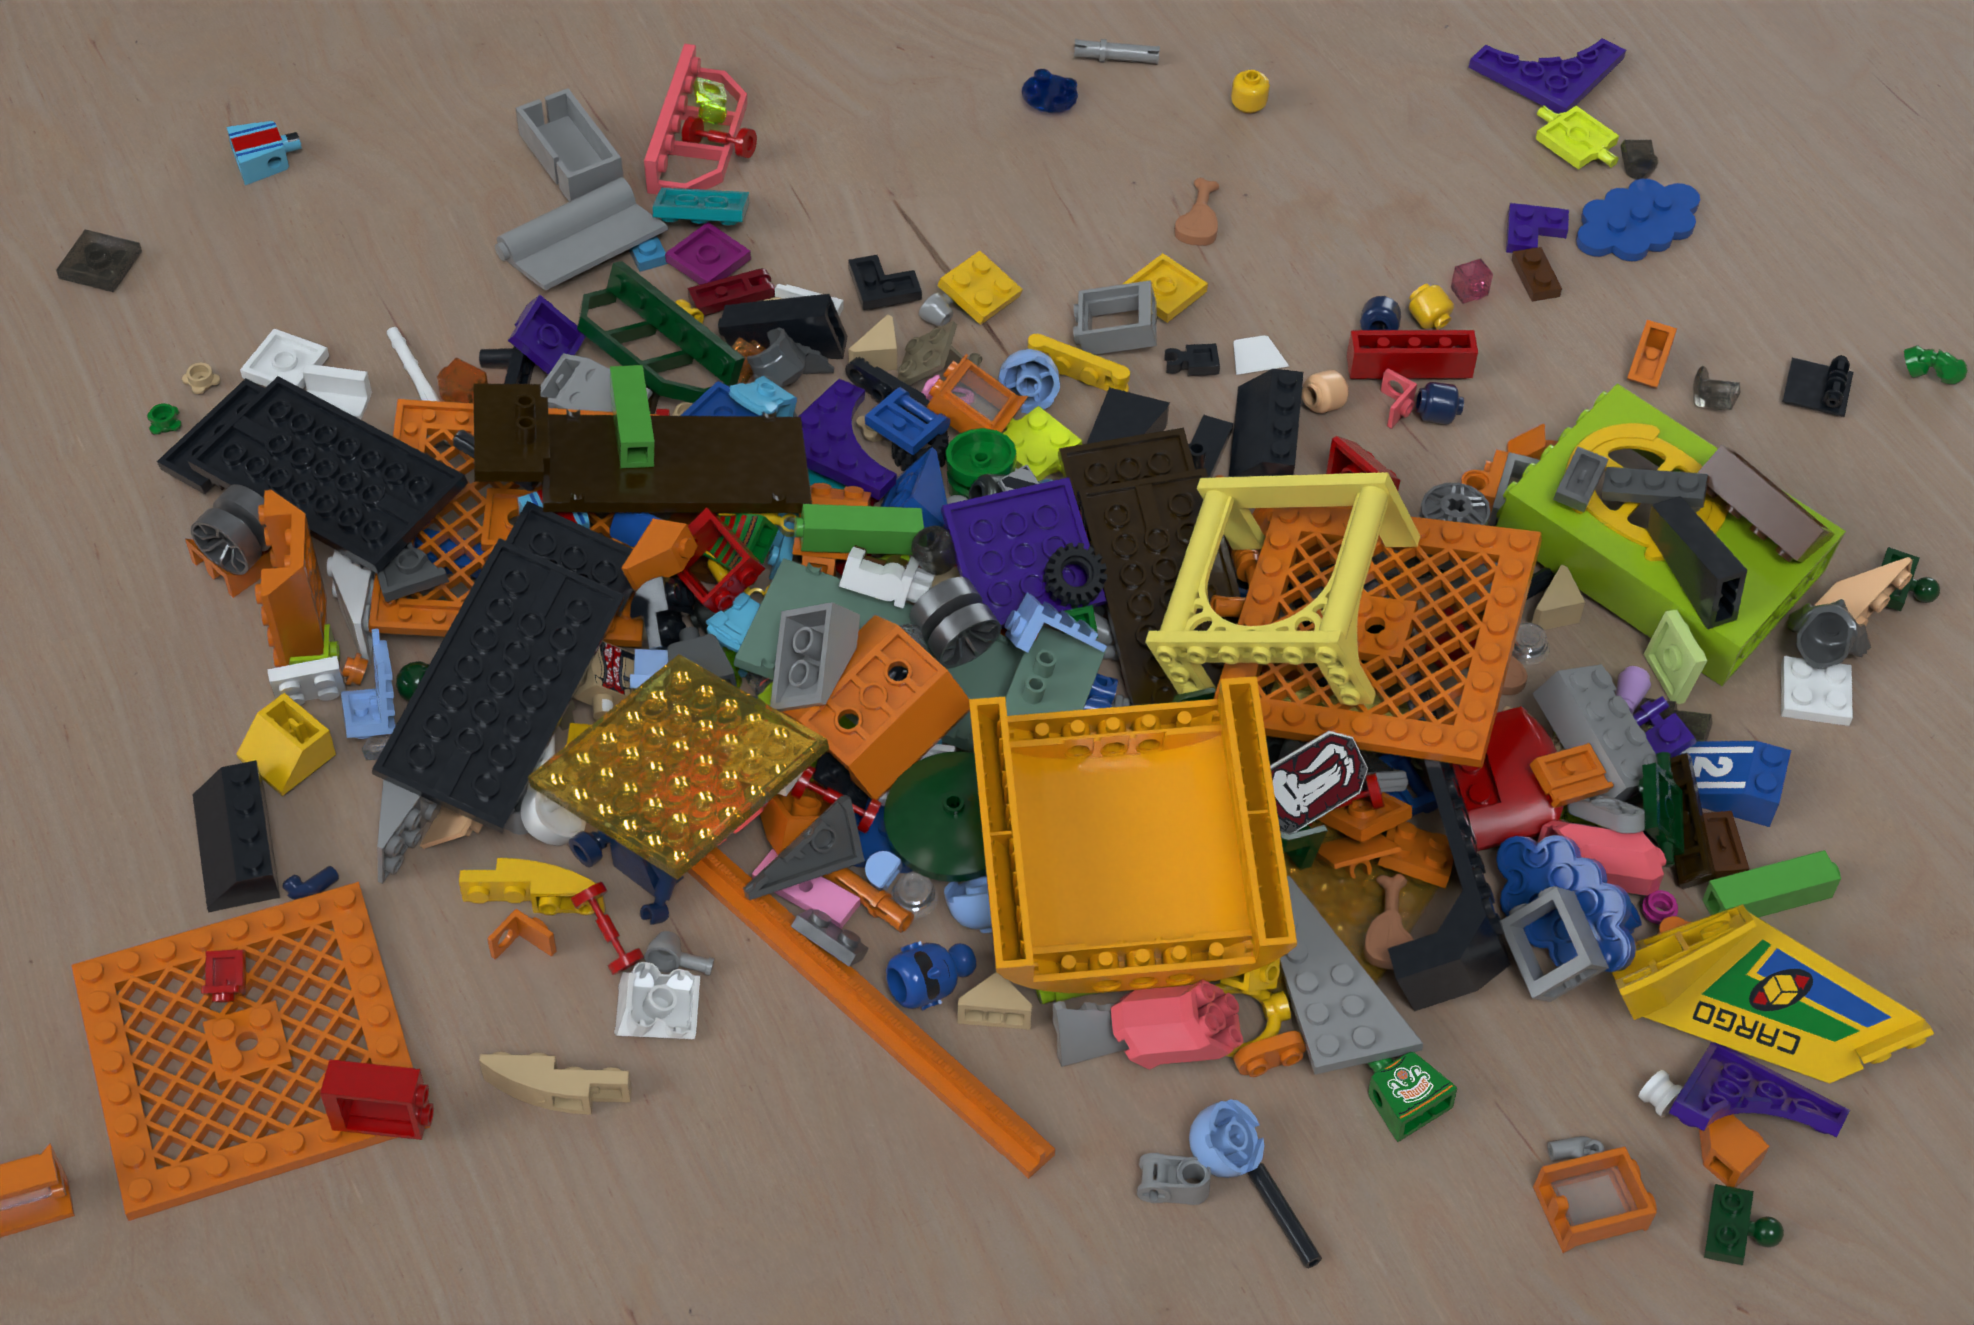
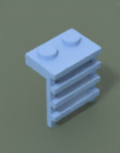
(1027, 621)
(372, 710)

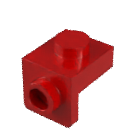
(225, 975)

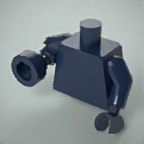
(588, 850)

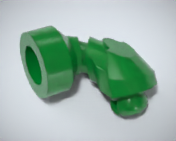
(1947, 366)

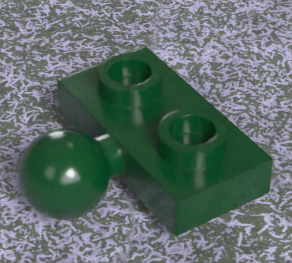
(1924, 589)
(1732, 1225)

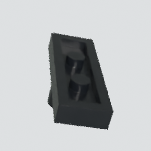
(519, 365)
(1210, 443)

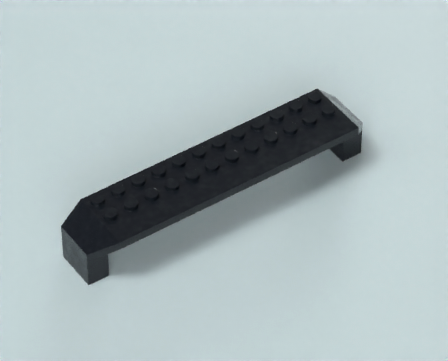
(1469, 942)

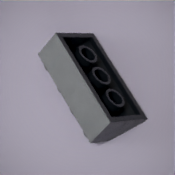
(1267, 425)
(235, 838)

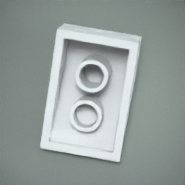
(354, 592)

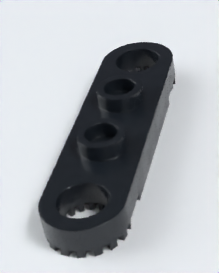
(879, 382)

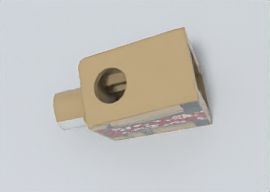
(606, 679)

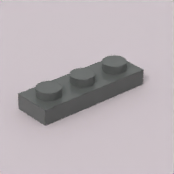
(1653, 486)

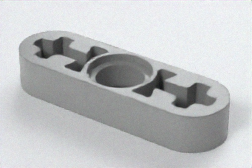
(1609, 813)

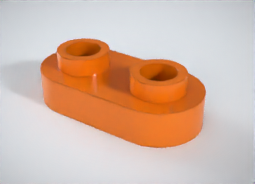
(1269, 1053)

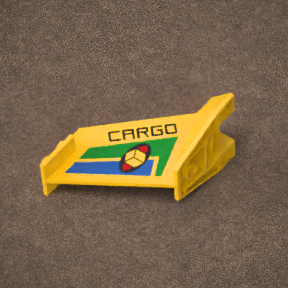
(1765, 997)

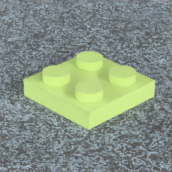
(1675, 657)

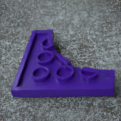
(1551, 80)
(833, 446)
(1735, 1084)

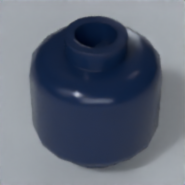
(1380, 314)
(1439, 403)

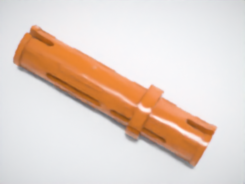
(876, 901)

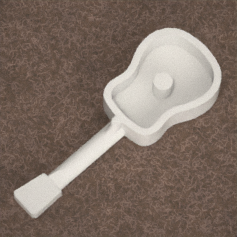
(544, 817)

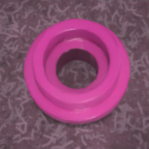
(1662, 900)

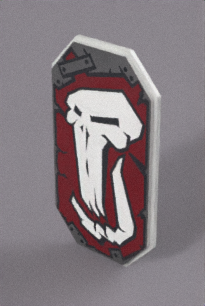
(1316, 779)

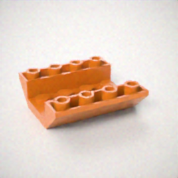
(293, 587)
(895, 717)

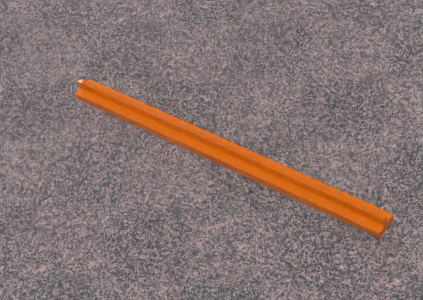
(877, 1017)

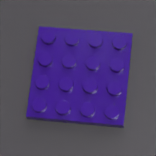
(1009, 538)

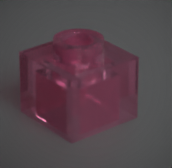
(1471, 281)

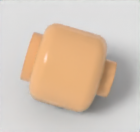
(1325, 391)

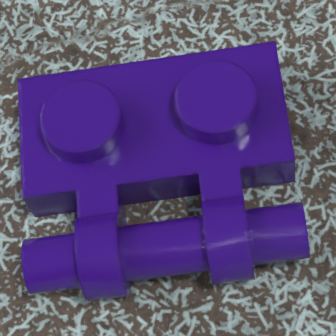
(1667, 734)

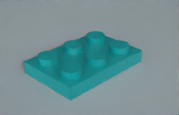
(701, 205)

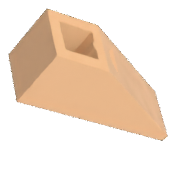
(1870, 589)

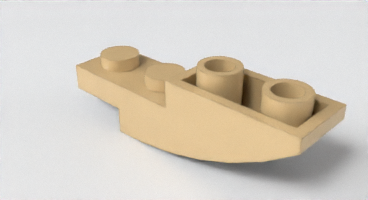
(541, 1084)

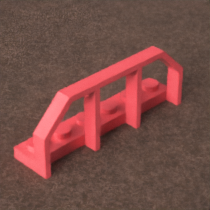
(677, 109)

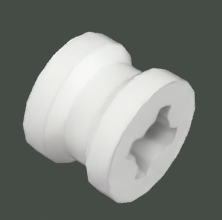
(1660, 1093)

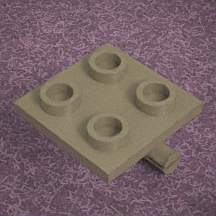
(931, 354)

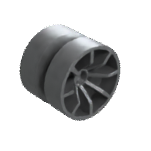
(232, 530)
(955, 622)

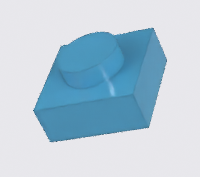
(648, 254)

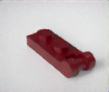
(736, 289)

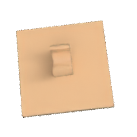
(449, 826)

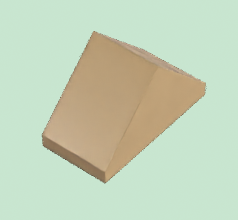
(877, 346)
(1561, 602)
(995, 1004)

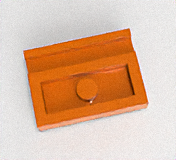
(1571, 775)

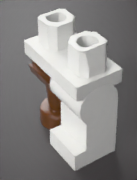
(885, 579)

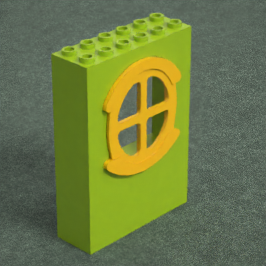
(1620, 560)

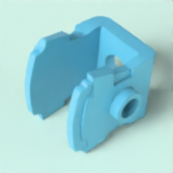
(764, 396)
(733, 624)

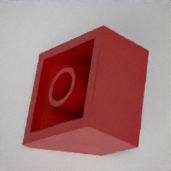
(1350, 457)

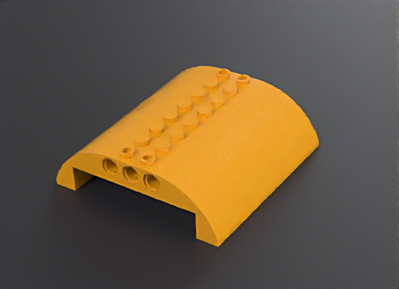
(1131, 843)

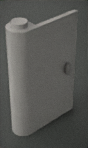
(578, 235)

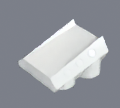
(657, 1003)

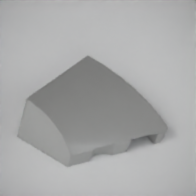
(1084, 1032)

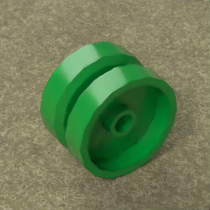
(977, 454)

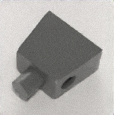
(703, 651)

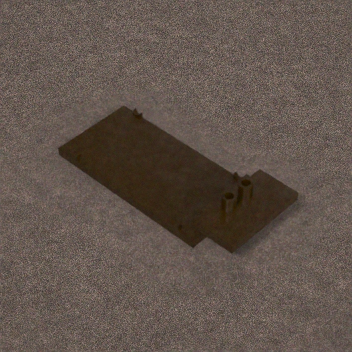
(698, 460)
(1139, 516)

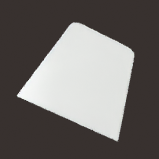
(1257, 355)

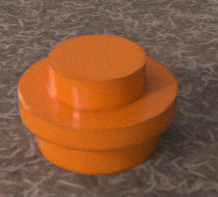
(354, 669)

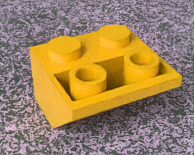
(286, 744)

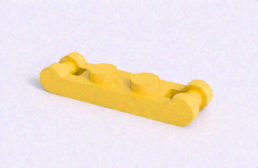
(1082, 364)

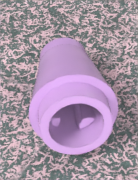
(1633, 686)

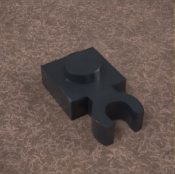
(1197, 359)

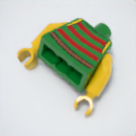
(756, 532)

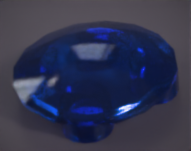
(1050, 92)

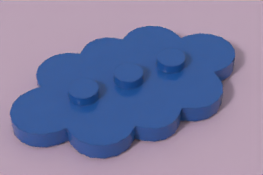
(1638, 219)
(1559, 863)

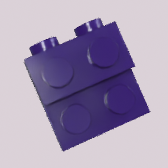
(545, 334)

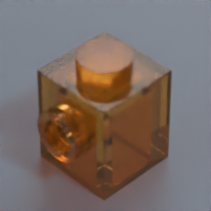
(457, 381)

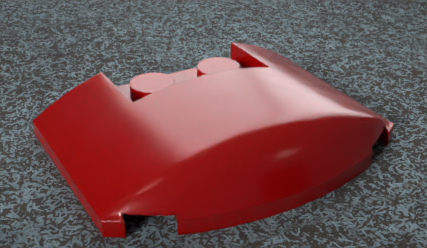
(1504, 793)

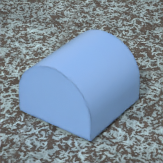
(882, 869)

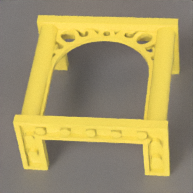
(1334, 640)

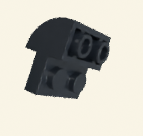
(661, 607)

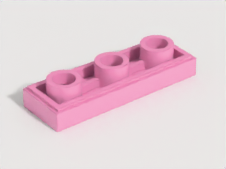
(821, 895)

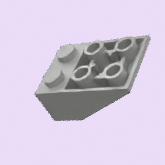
(578, 385)
(400, 826)

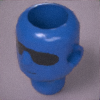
(927, 973)

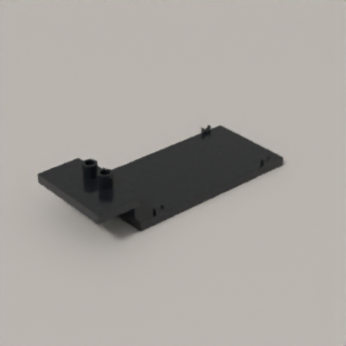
(348, 477)
(508, 668)

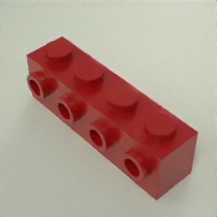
(1412, 353)

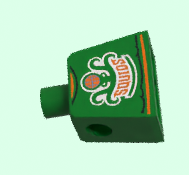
(1409, 1093)

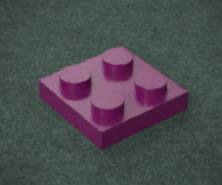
(708, 255)

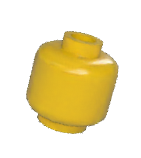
(1250, 91)
(1431, 306)

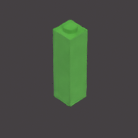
(631, 416)
(843, 526)
(1775, 886)

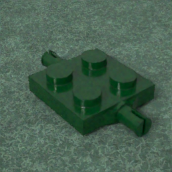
(1663, 807)

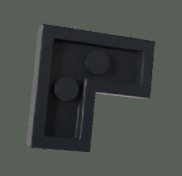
(882, 290)

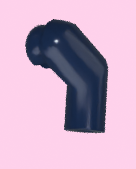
(316, 884)

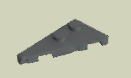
(409, 573)
(822, 848)

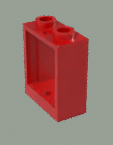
(706, 531)
(376, 1099)

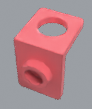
(1404, 401)

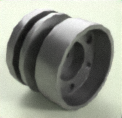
(1457, 504)

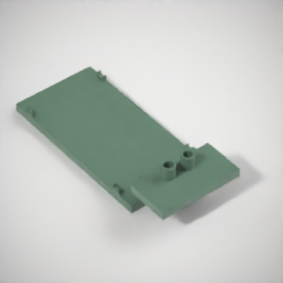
(1046, 679)

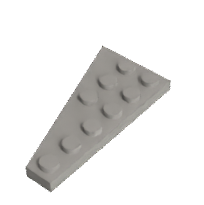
(1335, 999)

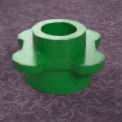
(163, 419)

